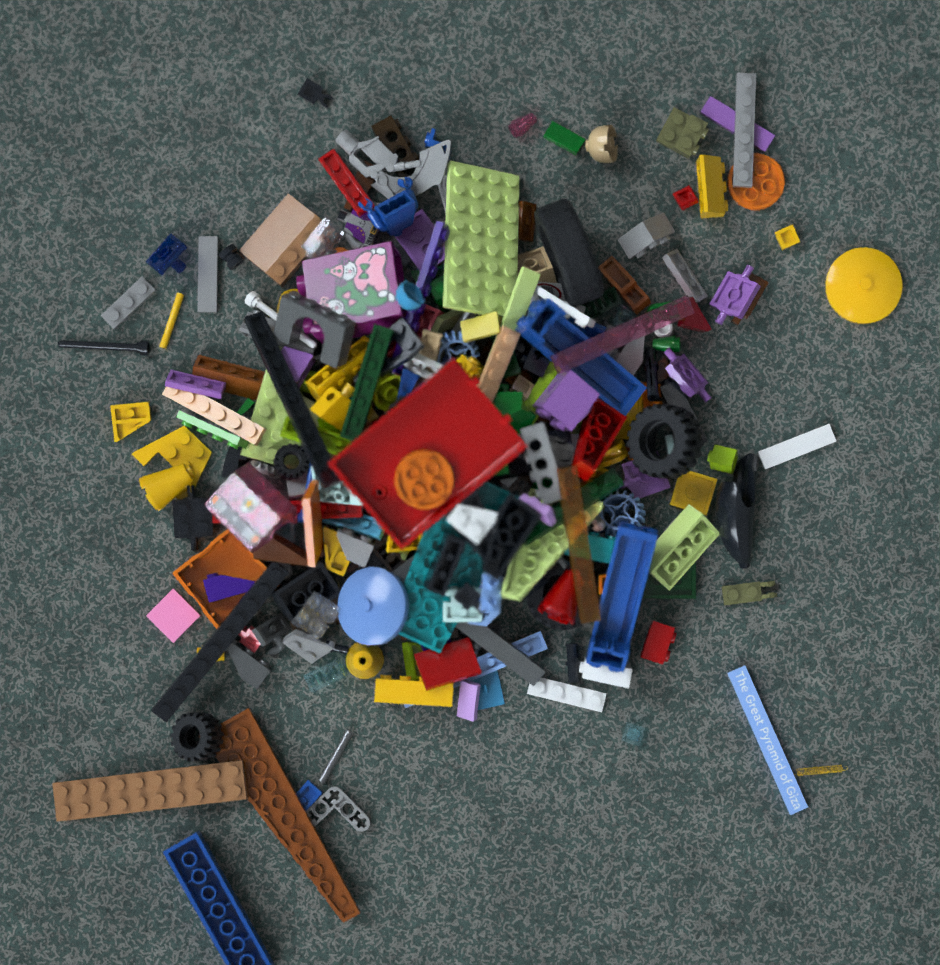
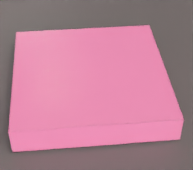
(173, 615)

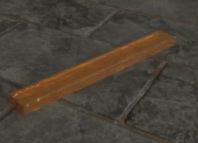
(578, 544)

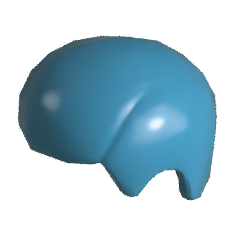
(409, 296)

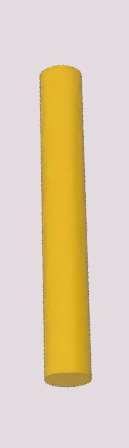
(171, 321)

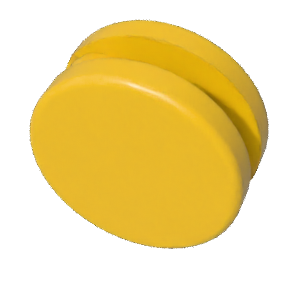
(615, 454)

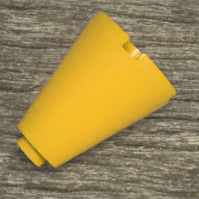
(166, 484)
(373, 656)

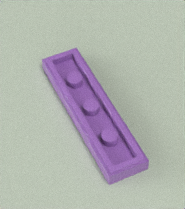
(725, 117)

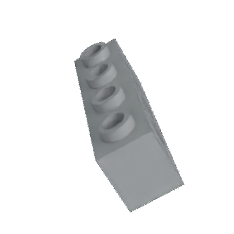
(538, 432)

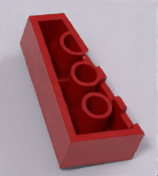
(596, 437)

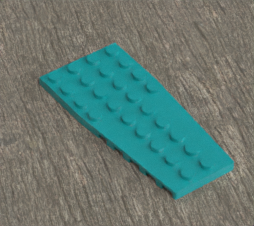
(425, 611)

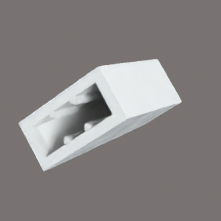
(606, 676)

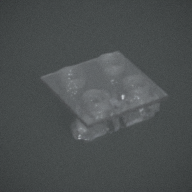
(316, 615)

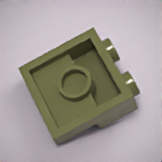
(682, 133)

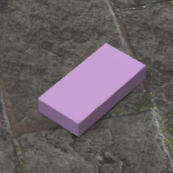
(468, 700)

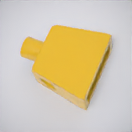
(334, 405)

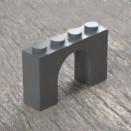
(336, 327)

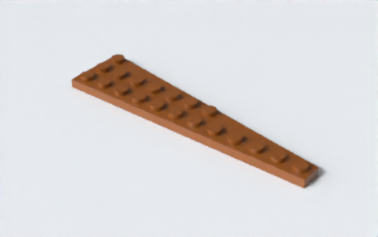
(282, 810)

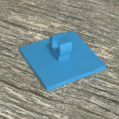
(490, 691)

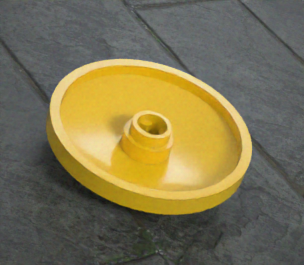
(863, 285)

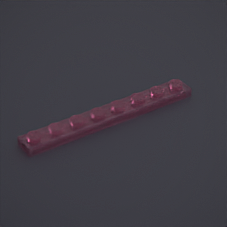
(622, 334)

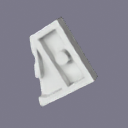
(472, 521)

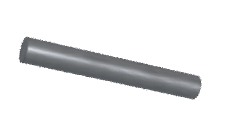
(335, 756)

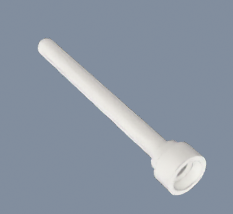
(254, 301)

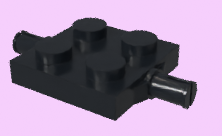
(192, 518)

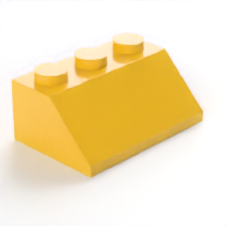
(711, 186)

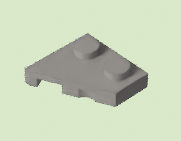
(307, 646)

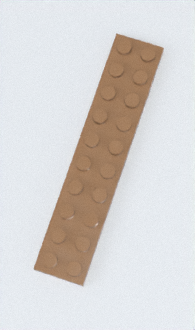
(150, 790)

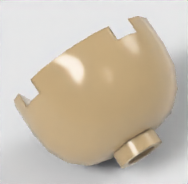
(602, 144)

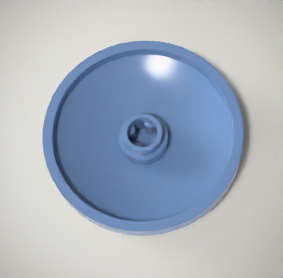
(373, 606)

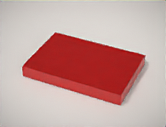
(453, 664)

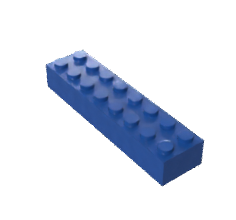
(216, 902)

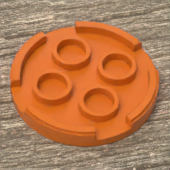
(766, 184)
(424, 479)

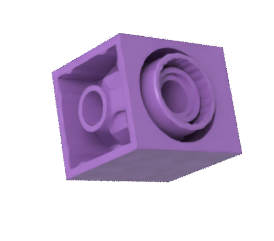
(566, 401)

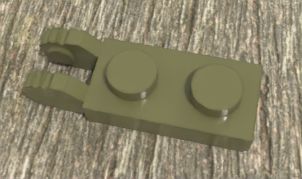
(746, 592)

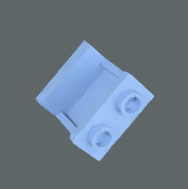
(489, 599)

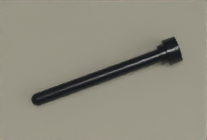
(140, 347)

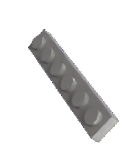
(744, 130)

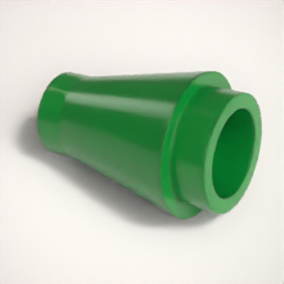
(664, 343)

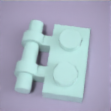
(455, 612)

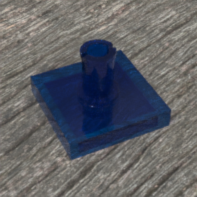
(167, 255)

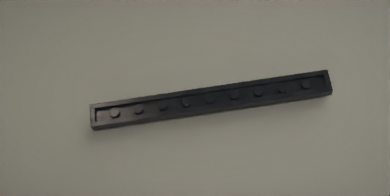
(291, 399)
(219, 641)

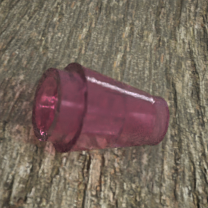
(521, 125)

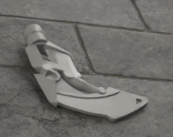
(428, 172)

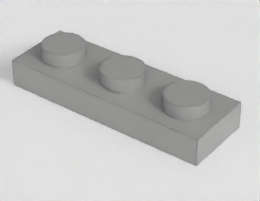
(684, 275)
(128, 303)

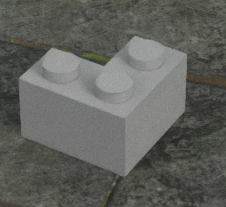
(646, 235)

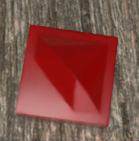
(685, 198)

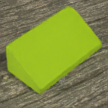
(409, 650)

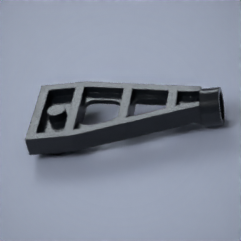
(407, 340)

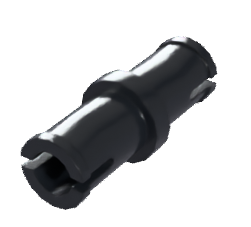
(572, 662)

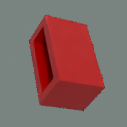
(658, 642)

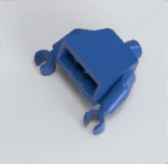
(394, 213)

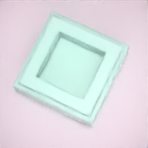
(669, 443)

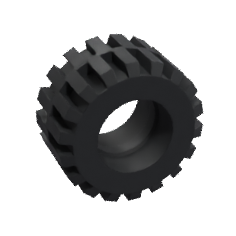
(209, 736)

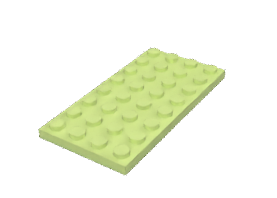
(481, 240)

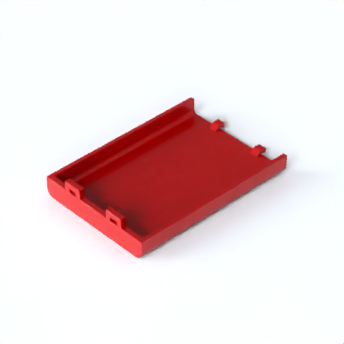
(440, 416)

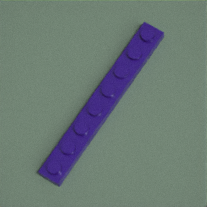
(427, 273)

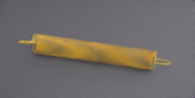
(824, 770)

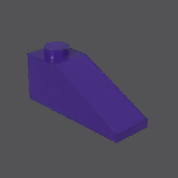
(223, 586)

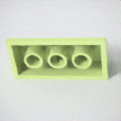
(681, 546)

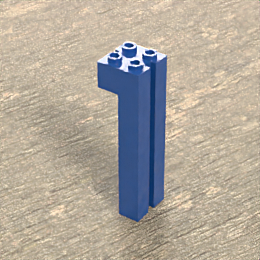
(552, 332)
(621, 596)

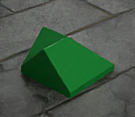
(514, 405)

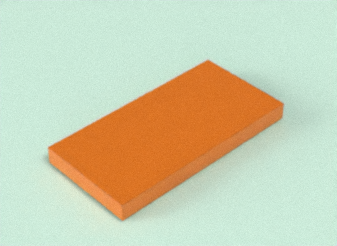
(313, 523)

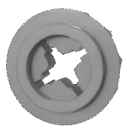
(264, 469)

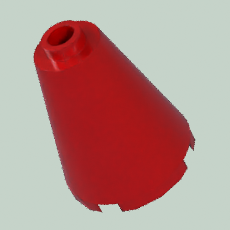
(561, 600)

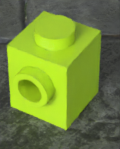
(723, 459)

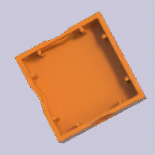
(227, 558)

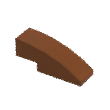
(624, 285)

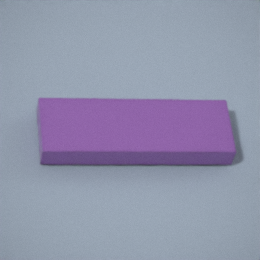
(195, 384)

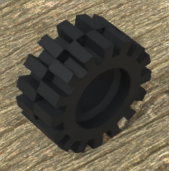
(291, 450)

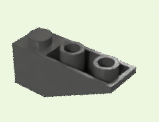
(249, 667)

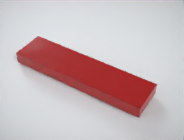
(344, 181)

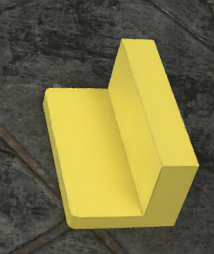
(480, 327)

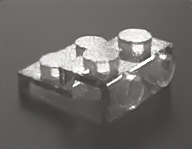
(323, 239)

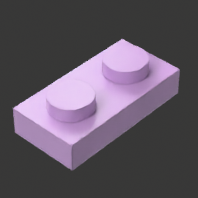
(544, 510)

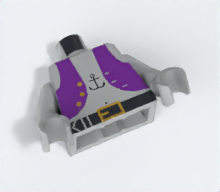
(358, 230)

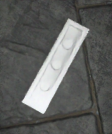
(797, 446)

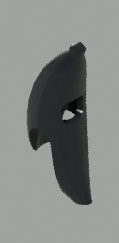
(736, 510)

